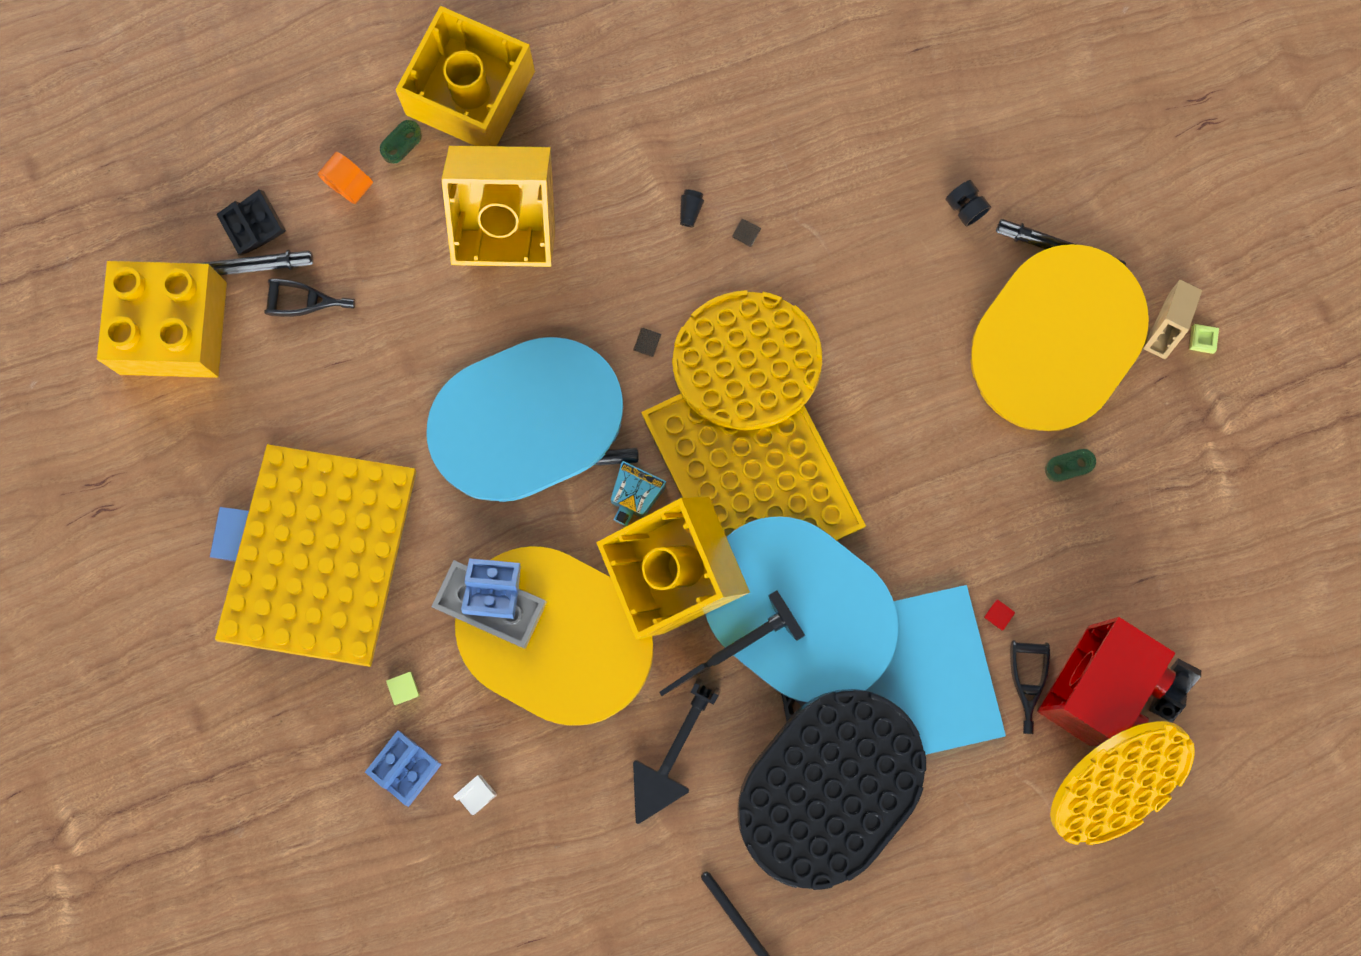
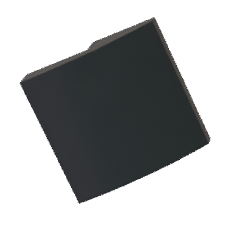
(251, 222)

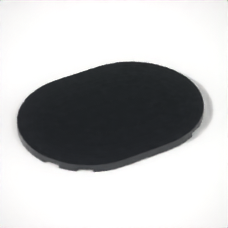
(831, 789)

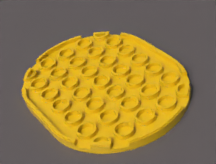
(1059, 337)
(581, 654)

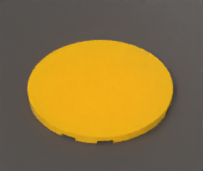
(747, 360)
(1122, 782)

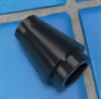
(690, 207)

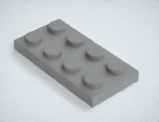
(516, 630)

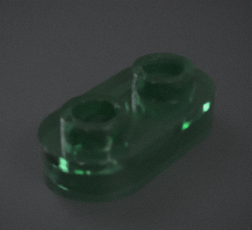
(398, 141)
(1069, 465)

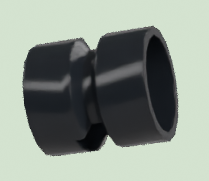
(974, 209)

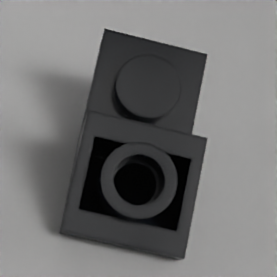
(1175, 699)

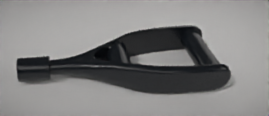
(312, 305)
(1026, 689)

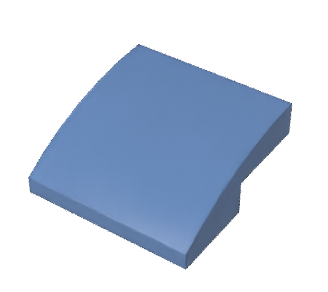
(228, 533)
(491, 588)
(403, 768)

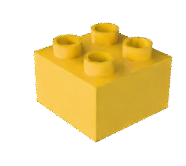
(466, 79)
(499, 205)
(162, 319)
(672, 566)

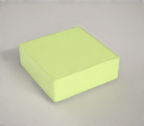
(1204, 338)
(403, 688)

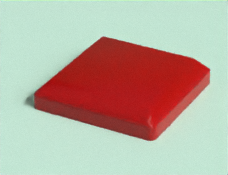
(999, 615)

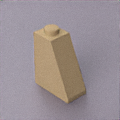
(1173, 319)

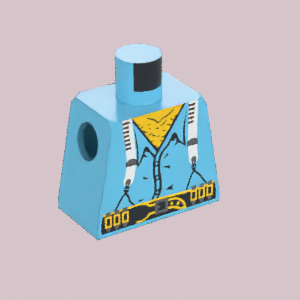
(635, 492)

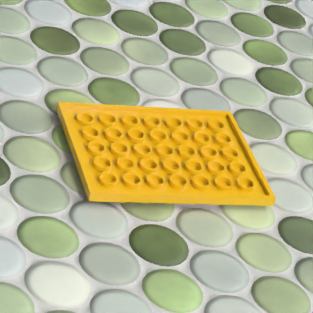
(754, 471)
(317, 555)

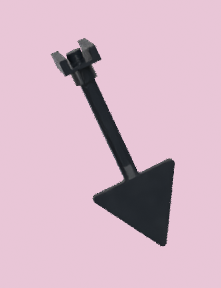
(781, 619)
(654, 788)

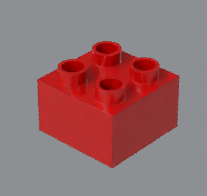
(1108, 682)

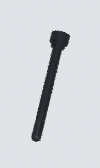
(733, 914)

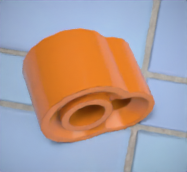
(345, 177)

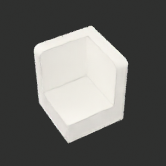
(475, 794)

